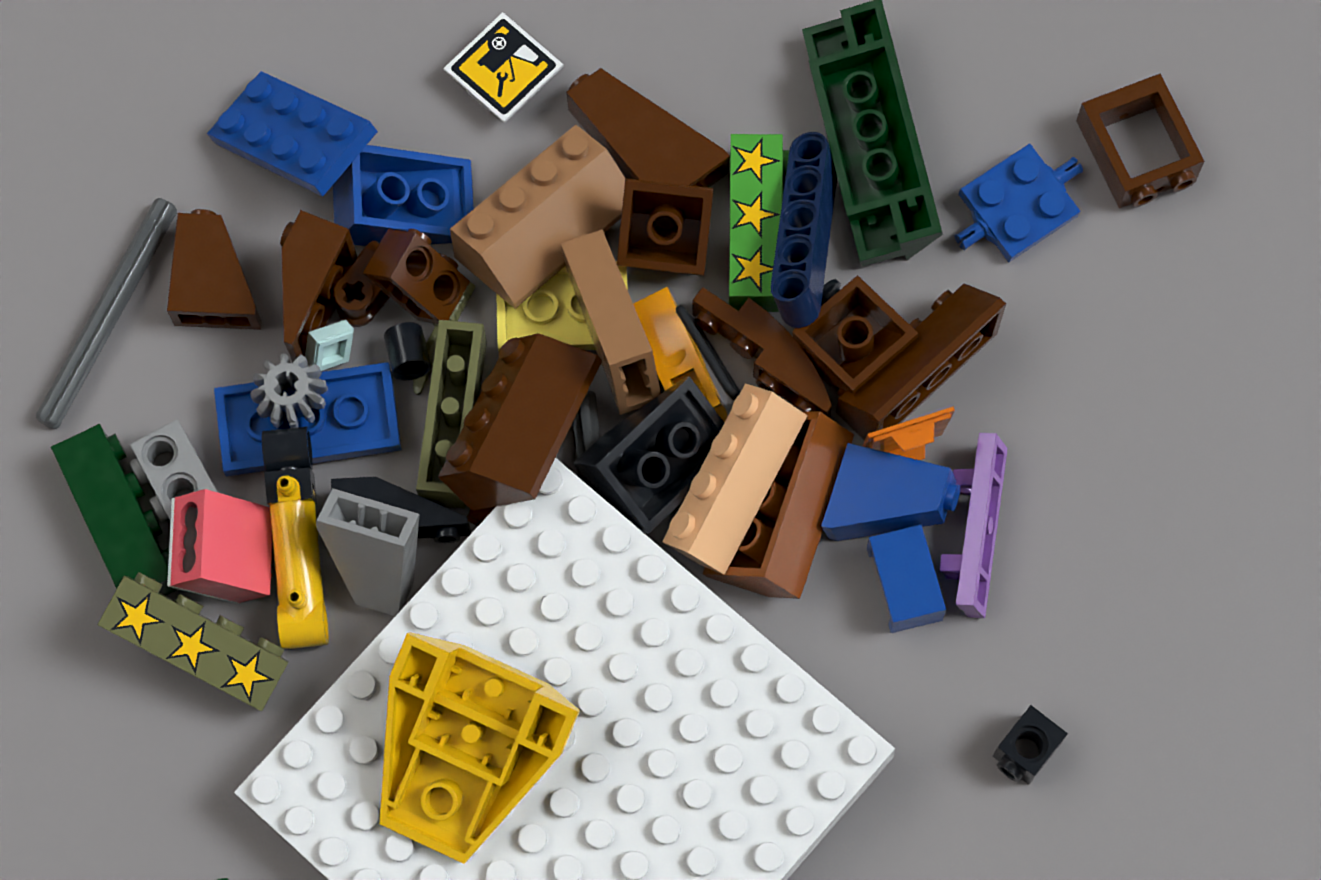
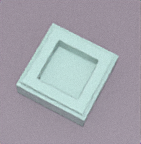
(329, 345)

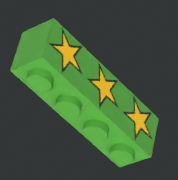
(755, 213)

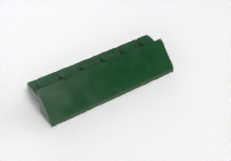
(872, 134)

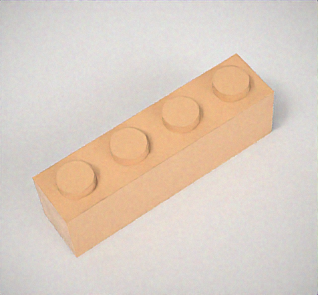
(734, 478)

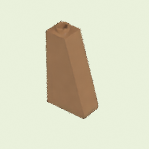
(612, 321)

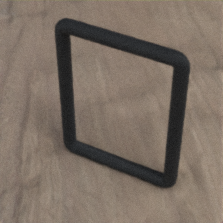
(708, 353)

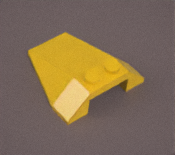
(464, 743)

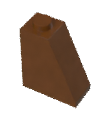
(207, 276)

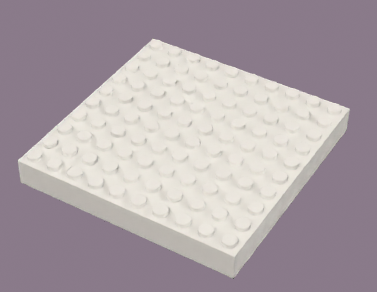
(689, 739)

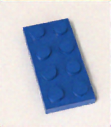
(292, 133)
(354, 423)

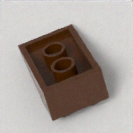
(313, 261)

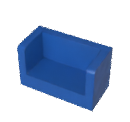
(907, 578)

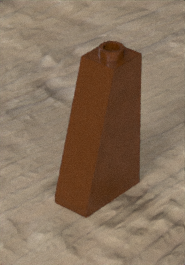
(643, 136)

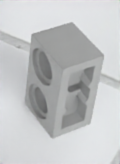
(180, 473)

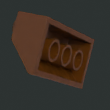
(946, 341)
(518, 421)

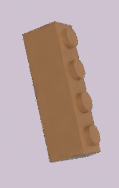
(519, 229)

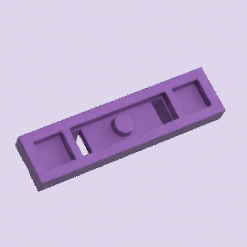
(985, 491)

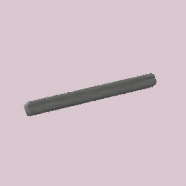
(106, 313)

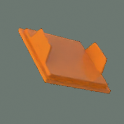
(910, 437)

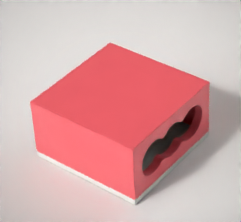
(220, 546)

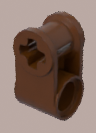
(356, 287)

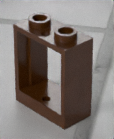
(1126, 103)

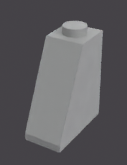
(371, 548)

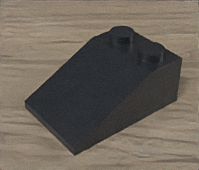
(653, 455)

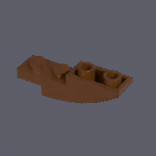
(779, 361)

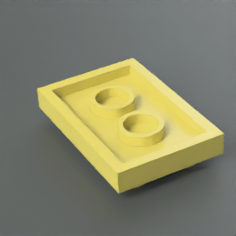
(548, 311)

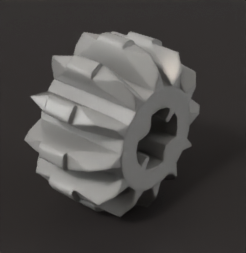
(280, 406)

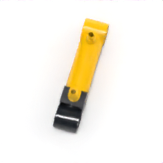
(295, 537)

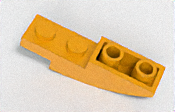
(674, 348)

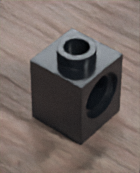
(1039, 729)

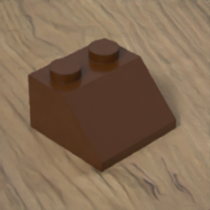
(665, 226)
(854, 336)

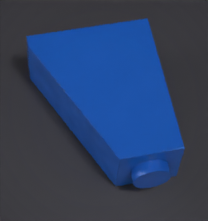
(886, 494)

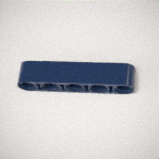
(804, 230)

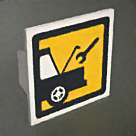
(503, 67)

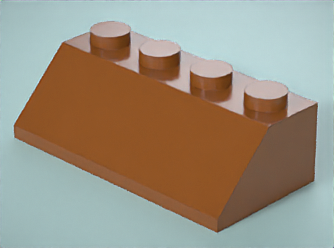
(788, 524)

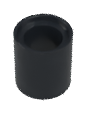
(407, 351)

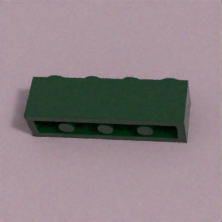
(112, 507)

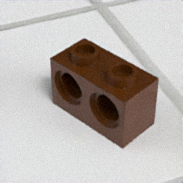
(417, 275)

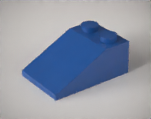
(402, 192)

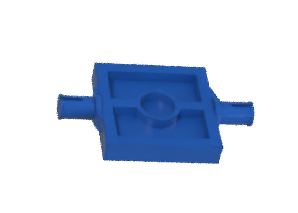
(1018, 203)

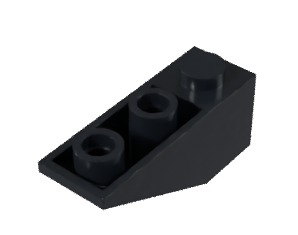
(434, 519)

